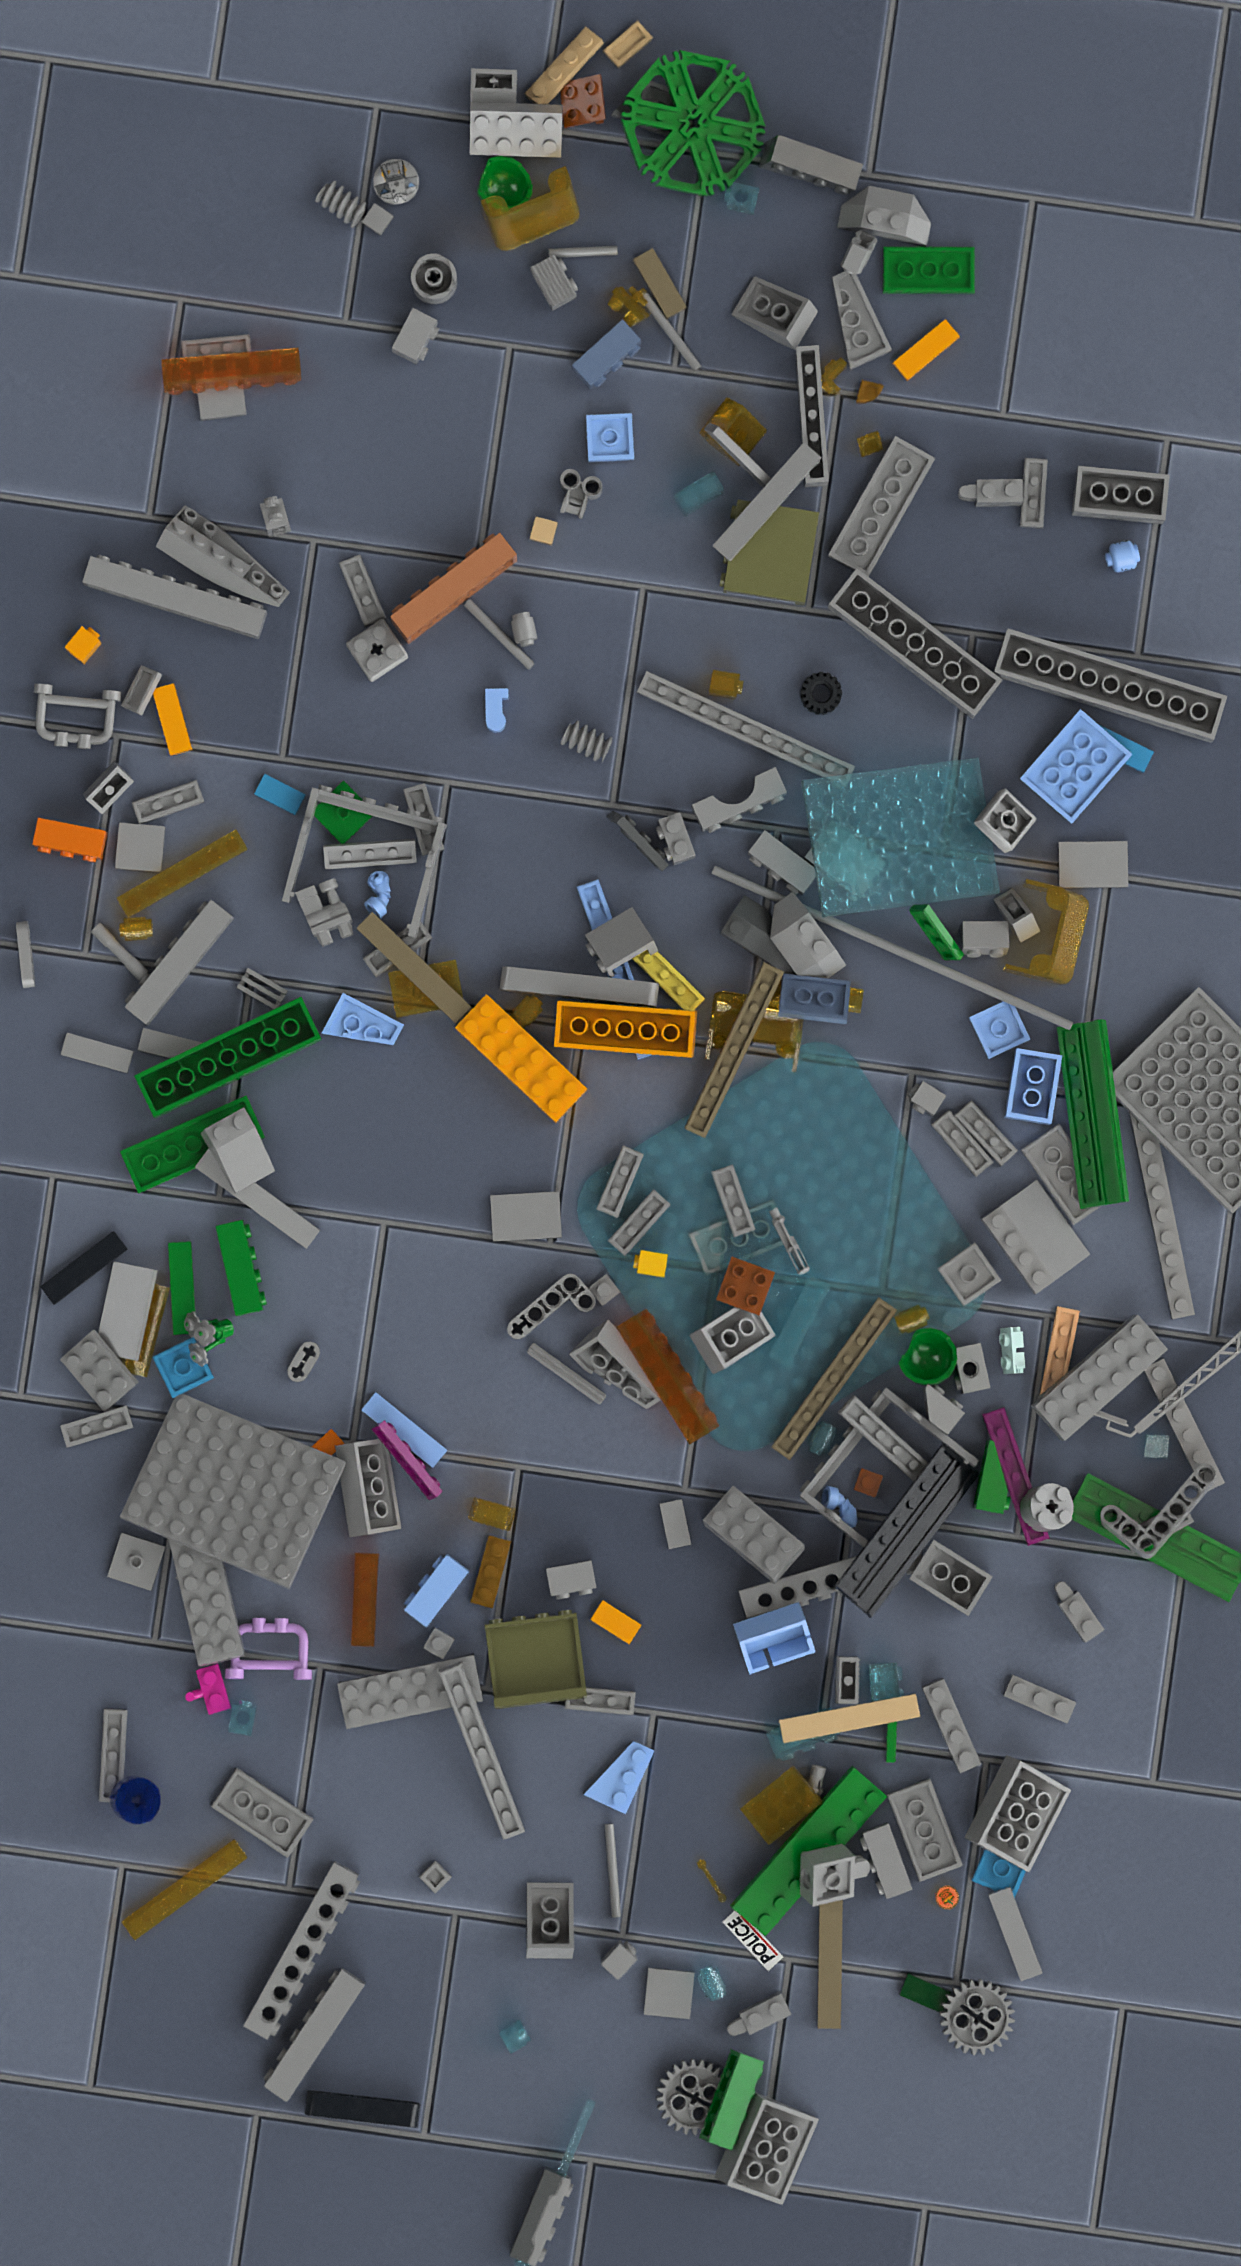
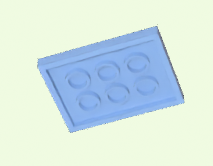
(1076, 766)

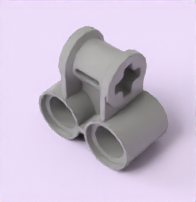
(577, 495)

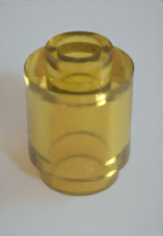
(136, 928)
(527, 1010)
(912, 1319)

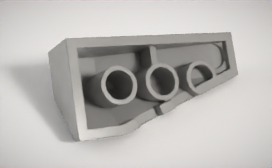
(611, 1358)

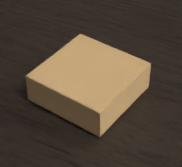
(543, 530)

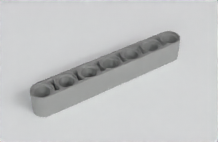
(579, 986)

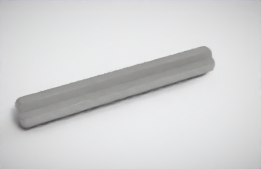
(566, 1373)

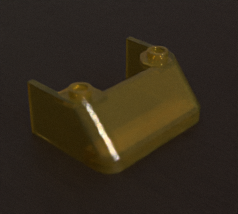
(1061, 964)
(775, 1030)

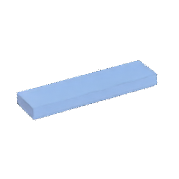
(418, 1440)

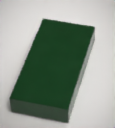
(924, 1993)

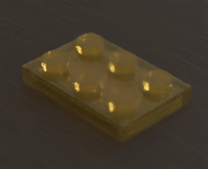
(410, 999)
(781, 1805)

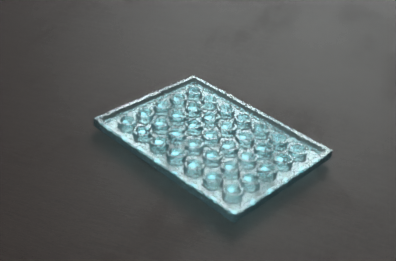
(899, 837)

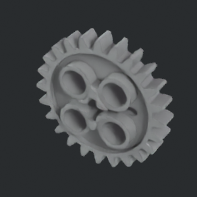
(988, 2000)
(683, 2115)

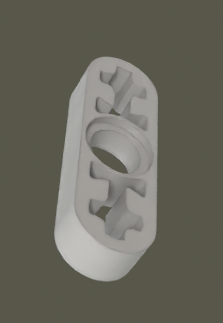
(25, 954)

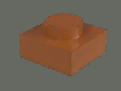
(868, 1482)

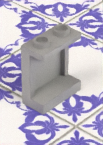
(619, 941)

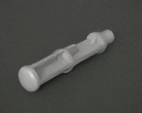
(788, 1241)

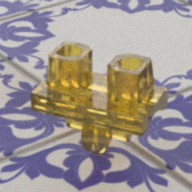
(622, 297)

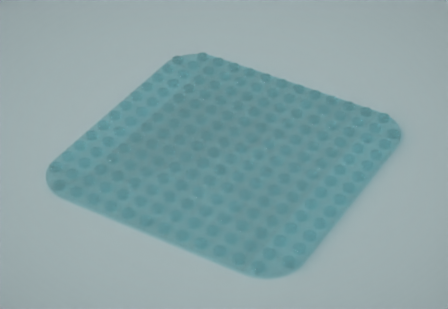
(849, 1197)

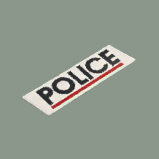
(753, 1940)

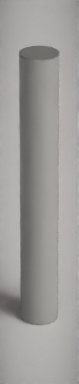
(583, 251)

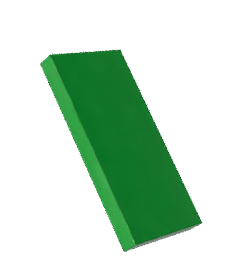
(928, 270)

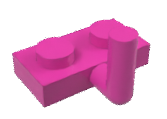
(211, 1689)

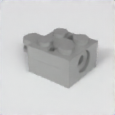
(830, 1874)

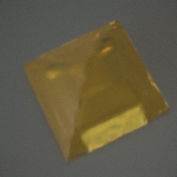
(869, 443)

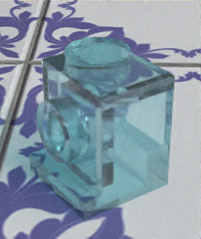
(514, 2036)

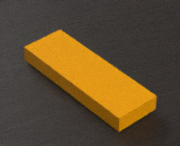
(926, 350)
(172, 719)

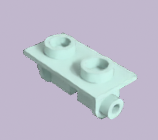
(1010, 1339)

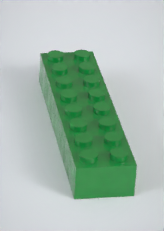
(228, 1057)

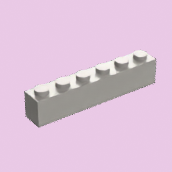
(812, 411)
(179, 962)
(314, 2034)

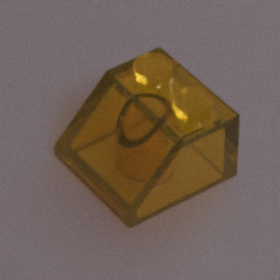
(737, 424)

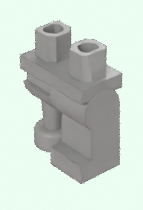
(325, 918)

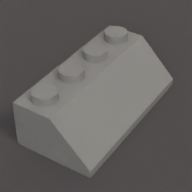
(368, 1488)

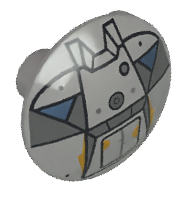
(396, 181)

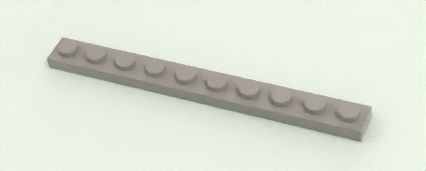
(742, 727)
(1163, 1221)

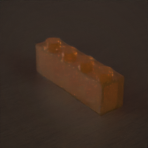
(365, 1599)

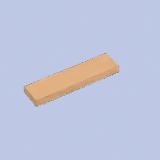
(1060, 1346)

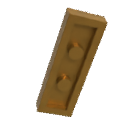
(490, 1571)

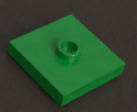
(341, 821)

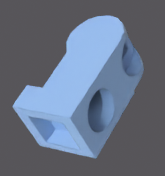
(494, 715)

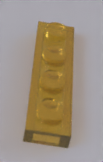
(151, 1332)

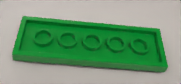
(178, 1148)

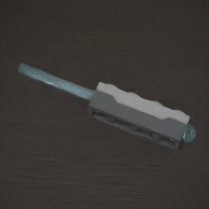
(547, 2202)

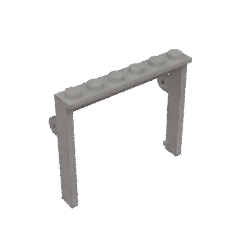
(369, 807)
(852, 1437)

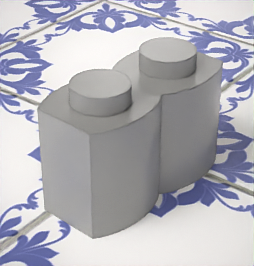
(858, 252)

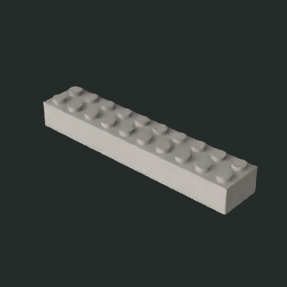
(1110, 685)

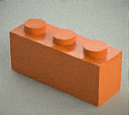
(69, 840)

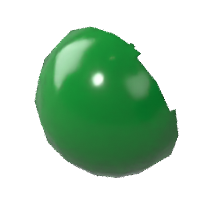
(506, 179)
(929, 1357)

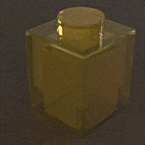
(725, 684)

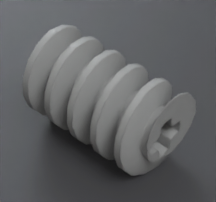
(341, 203)
(586, 741)

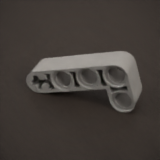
(547, 1309)

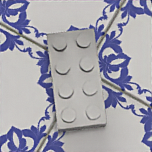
(516, 129)
(1120, 495)
(753, 1534)

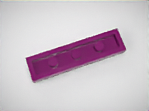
(413, 1466)

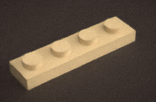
(564, 67)

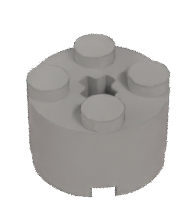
(443, 270)
(1059, 1507)

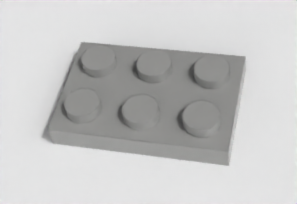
(99, 1370)

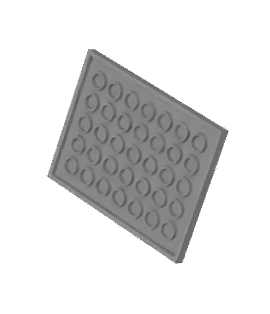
(1188, 1093)
(233, 1490)

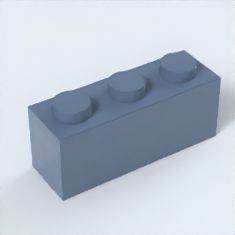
(607, 355)

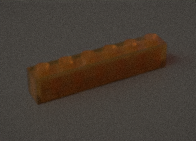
(231, 370)
(668, 1376)

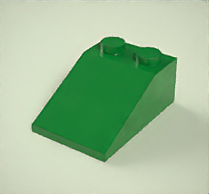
(991, 1486)

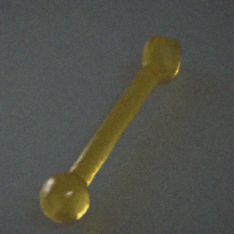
(702, 1865)

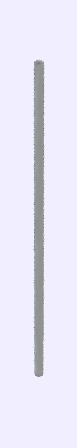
(900, 951)

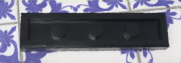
(84, 1268)

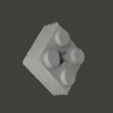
(372, 664)
(1017, 820)

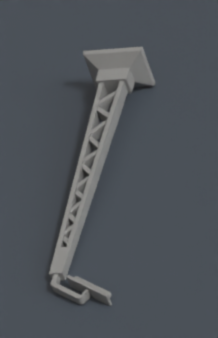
(1149, 1419)

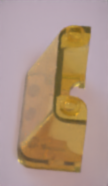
(532, 218)

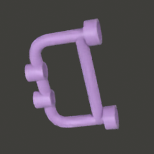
(281, 1625)

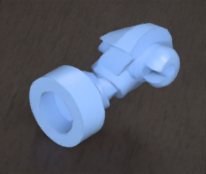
(380, 885)
(832, 1498)

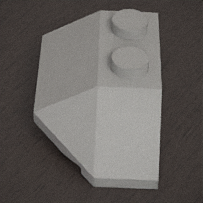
(886, 215)
(802, 940)

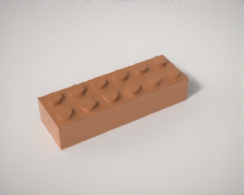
(453, 588)

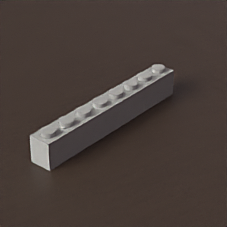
(175, 597)

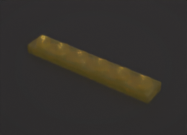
(182, 873)
(184, 1889)

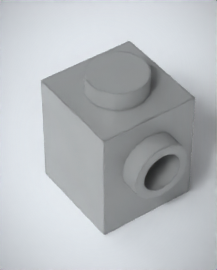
(926, 1098)

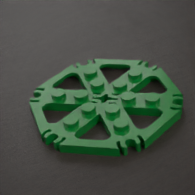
(714, 128)

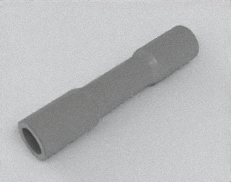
(119, 951)

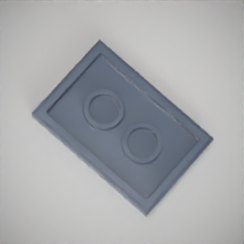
(814, 998)

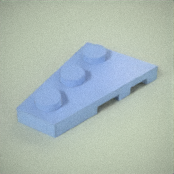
(360, 1022)
(620, 1781)

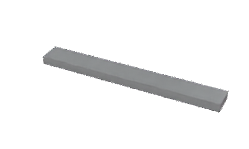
(481, 1750)

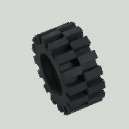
(821, 679)

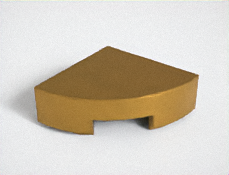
(868, 392)

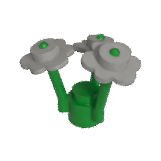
(206, 1332)

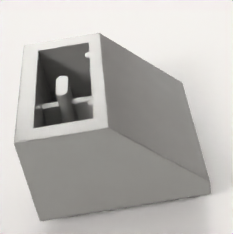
(493, 86)
(941, 1411)

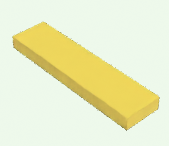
(669, 980)

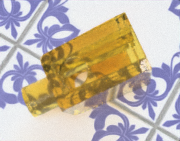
(492, 1513)

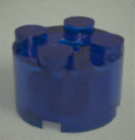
(135, 1812)

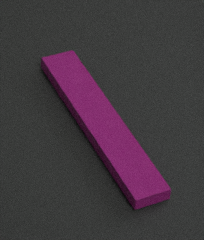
(1012, 1467)

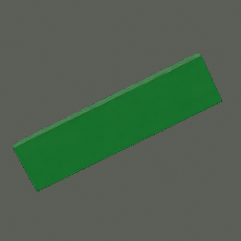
(181, 1284)

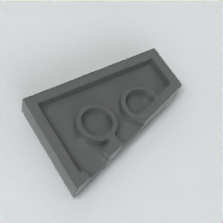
(627, 825)

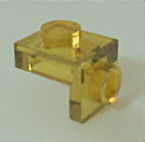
(832, 369)

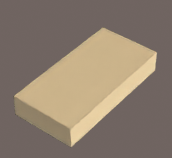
(627, 44)

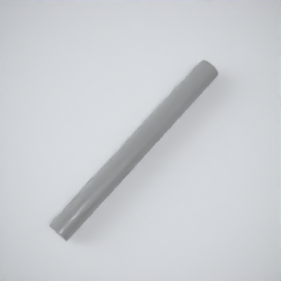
(672, 334)
(499, 634)
(612, 1870)

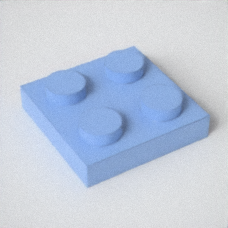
(610, 437)
(999, 1029)

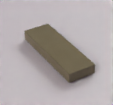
(659, 283)

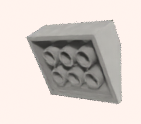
(1035, 1237)
(1017, 1813)
(767, 2149)

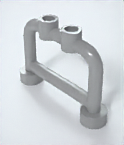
(62, 738)

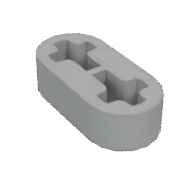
(308, 1364)

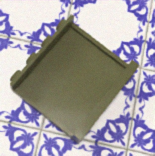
(775, 558)
(535, 1659)

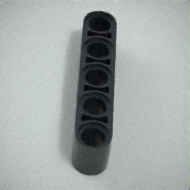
(362, 2108)

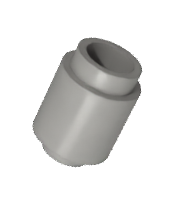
(523, 629)

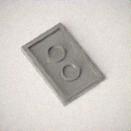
(1093, 864)
(526, 1216)

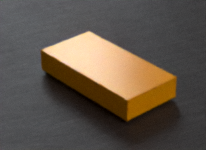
(616, 1622)

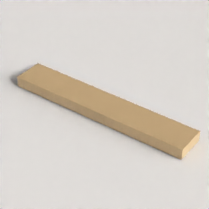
(849, 1718)

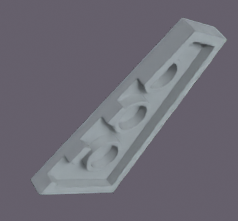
(859, 324)

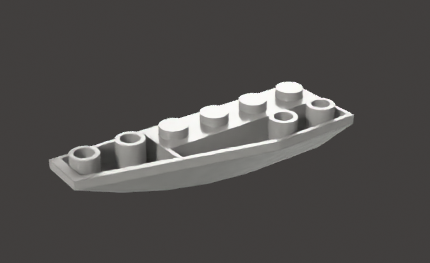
(218, 558)

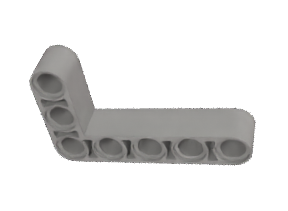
(1164, 1517)

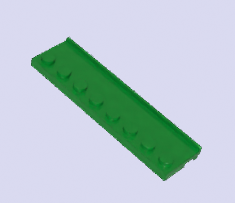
(1093, 1114)
(1184, 1553)
(829, 1824)

